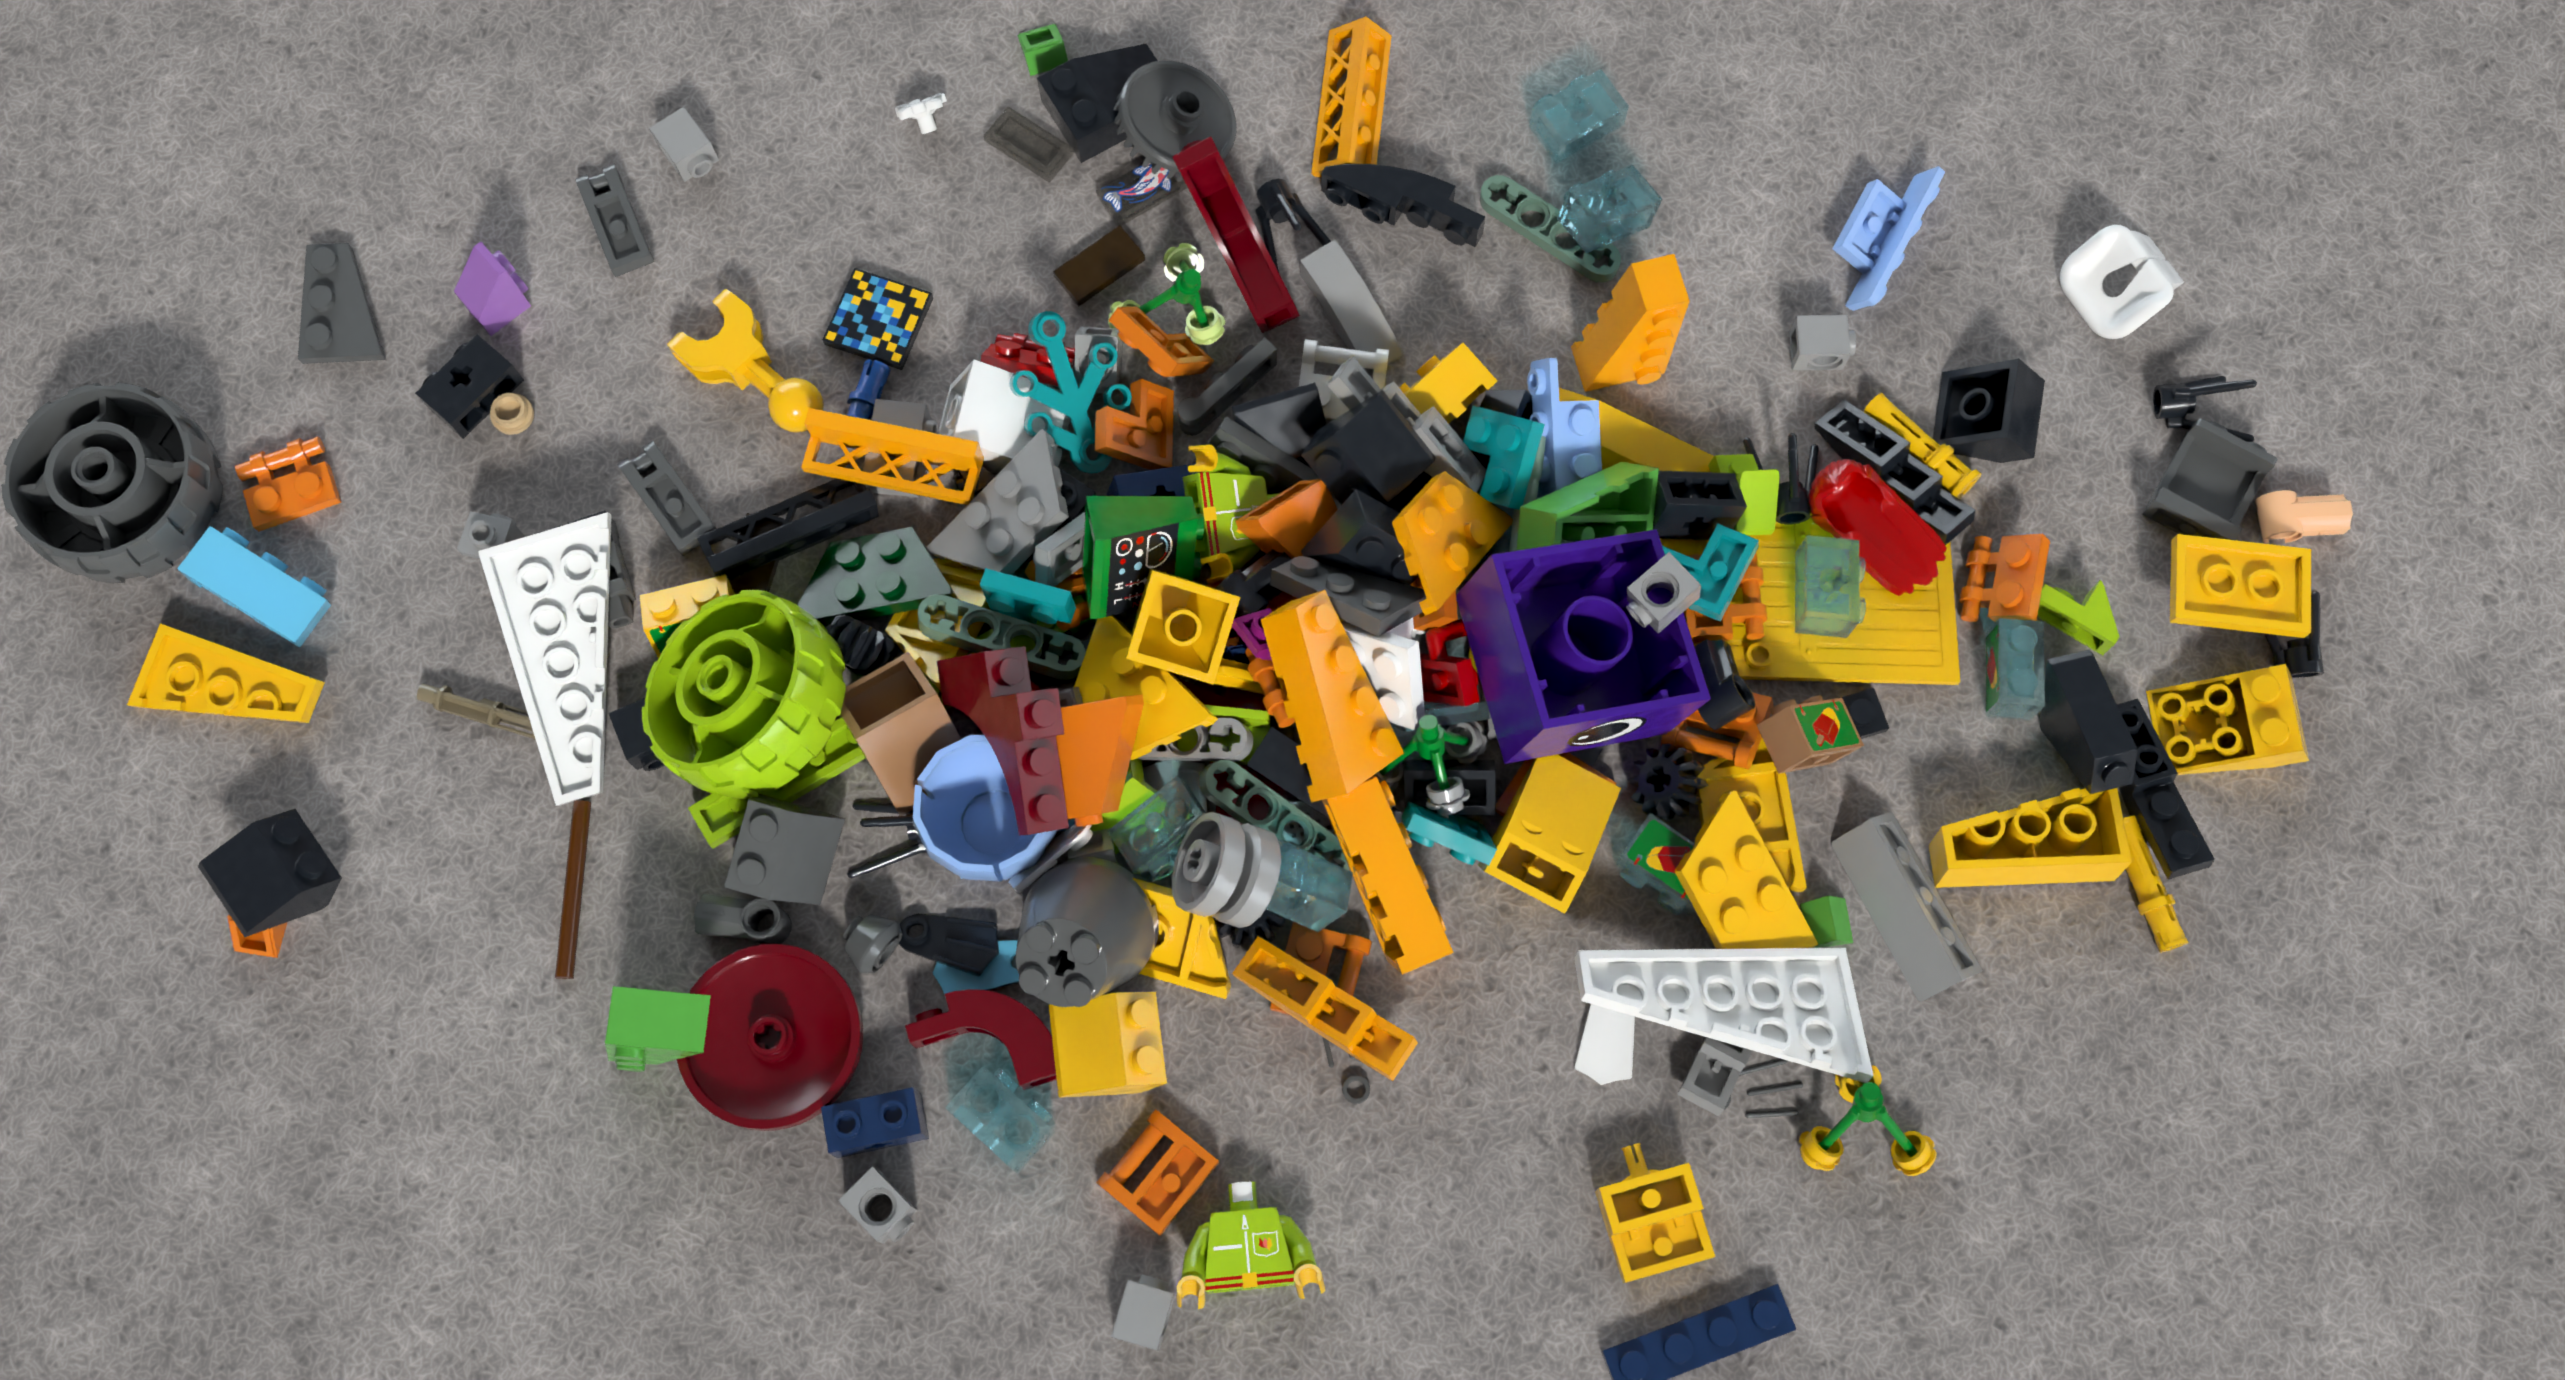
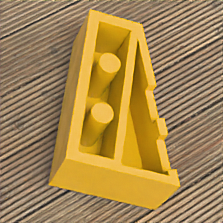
(1449, 383)

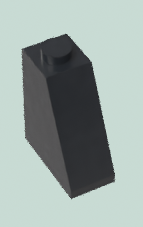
(2086, 723)

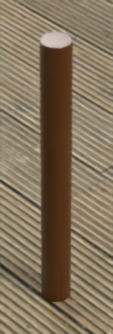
(573, 890)

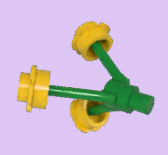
(1822, 1147)

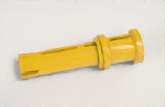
(1956, 475)

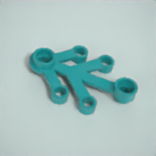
(1073, 399)

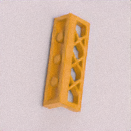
(1360, 95)
(893, 441)

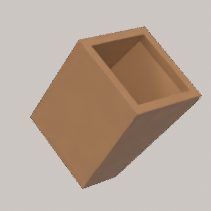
(897, 726)

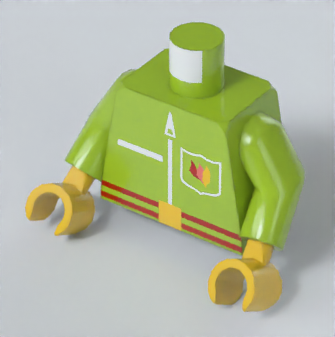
(1223, 494)
(1247, 1251)

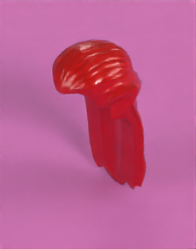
(1892, 537)

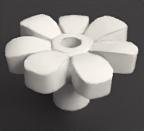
(922, 111)

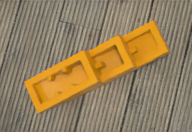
(1325, 1008)

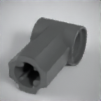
(740, 919)

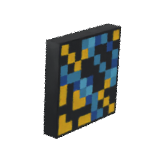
(878, 318)

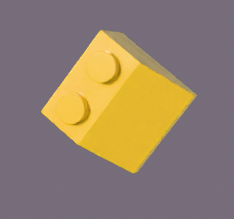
(1108, 1045)

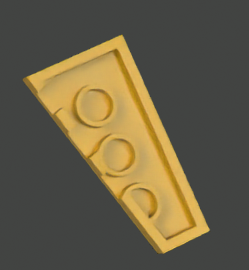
(209, 678)

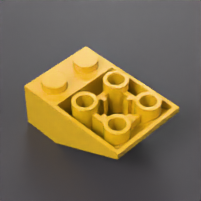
(2230, 722)
(1552, 830)

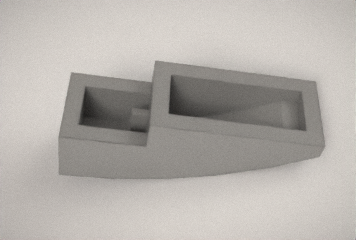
(1348, 302)

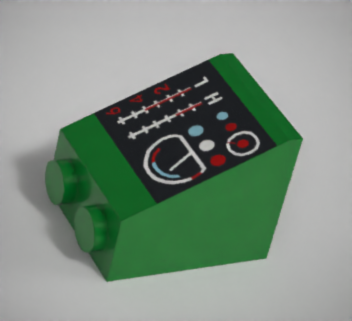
(1127, 539)

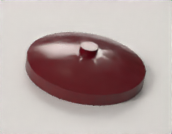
(776, 1038)

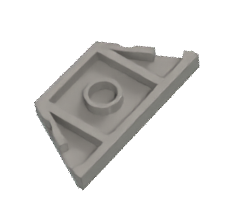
(1009, 514)

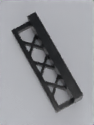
(792, 535)

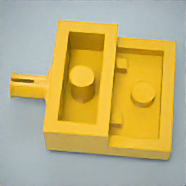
(1654, 1218)

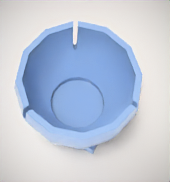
(971, 815)

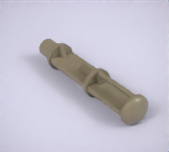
(484, 711)

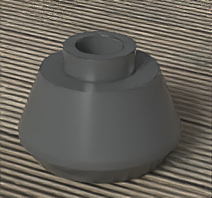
(871, 941)

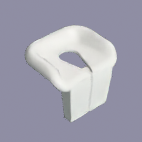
(2144, 296)

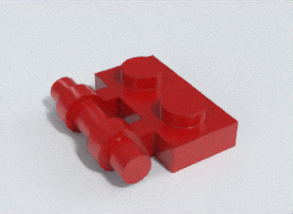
(1020, 354)

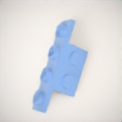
(1880, 232)
(1569, 430)

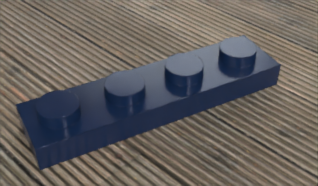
(1702, 1338)

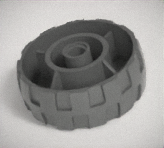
(112, 482)

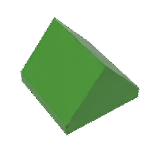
(1828, 920)

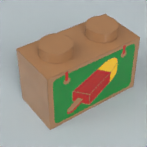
(1809, 733)

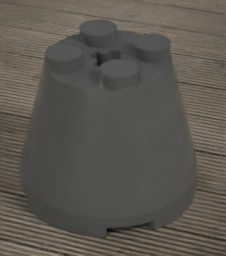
(1084, 932)

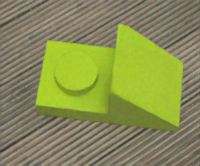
(1758, 490)
(2087, 622)

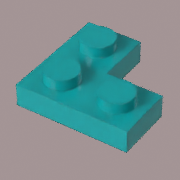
(1512, 452)
(1719, 569)
(1026, 598)
(1464, 836)

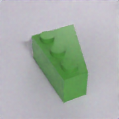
(1595, 507)
(654, 1027)

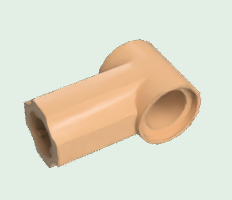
(2292, 517)

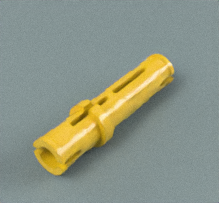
(2150, 891)

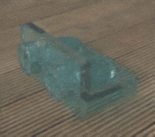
(1155, 830)

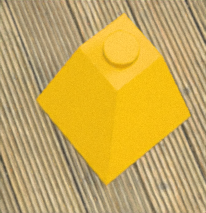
(1182, 626)

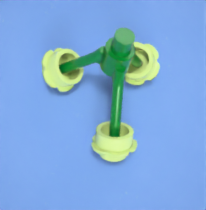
(1184, 268)

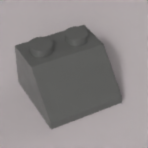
(784, 851)

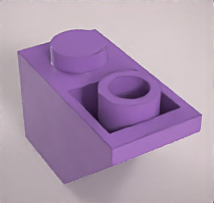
(491, 289)

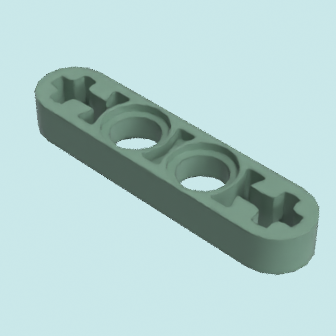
(1544, 234)
(1004, 630)
(1279, 812)

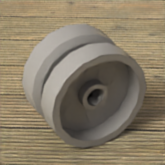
(1226, 870)

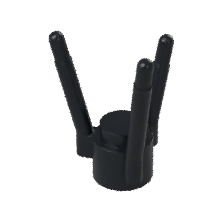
(1281, 205)
(2178, 400)
(1792, 497)
(2303, 654)
(887, 822)

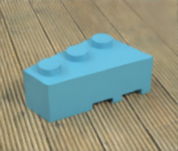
(255, 584)

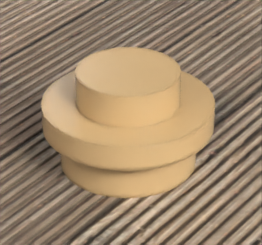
(511, 413)

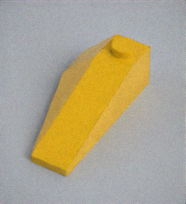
(1639, 443)

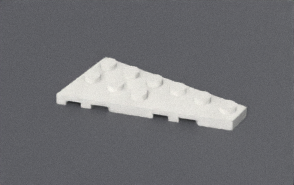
(555, 626)
(1763, 999)

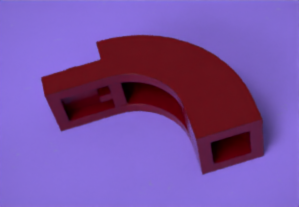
(996, 1016)

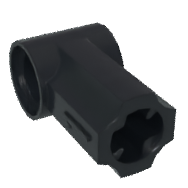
(1254, 583)
(1726, 688)

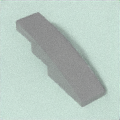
(1452, 455)
(1713, 1074)

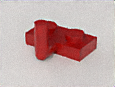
(1447, 677)

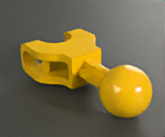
(741, 359)

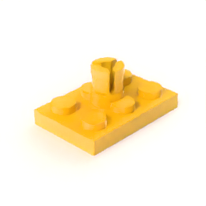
(2240, 586)

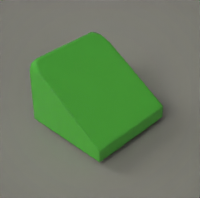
(1043, 49)

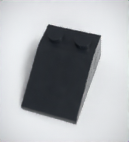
(1084, 94)

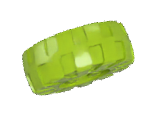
(744, 694)

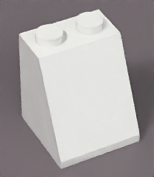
(986, 411)

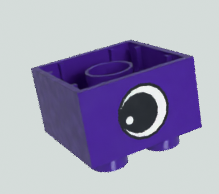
(1567, 657)

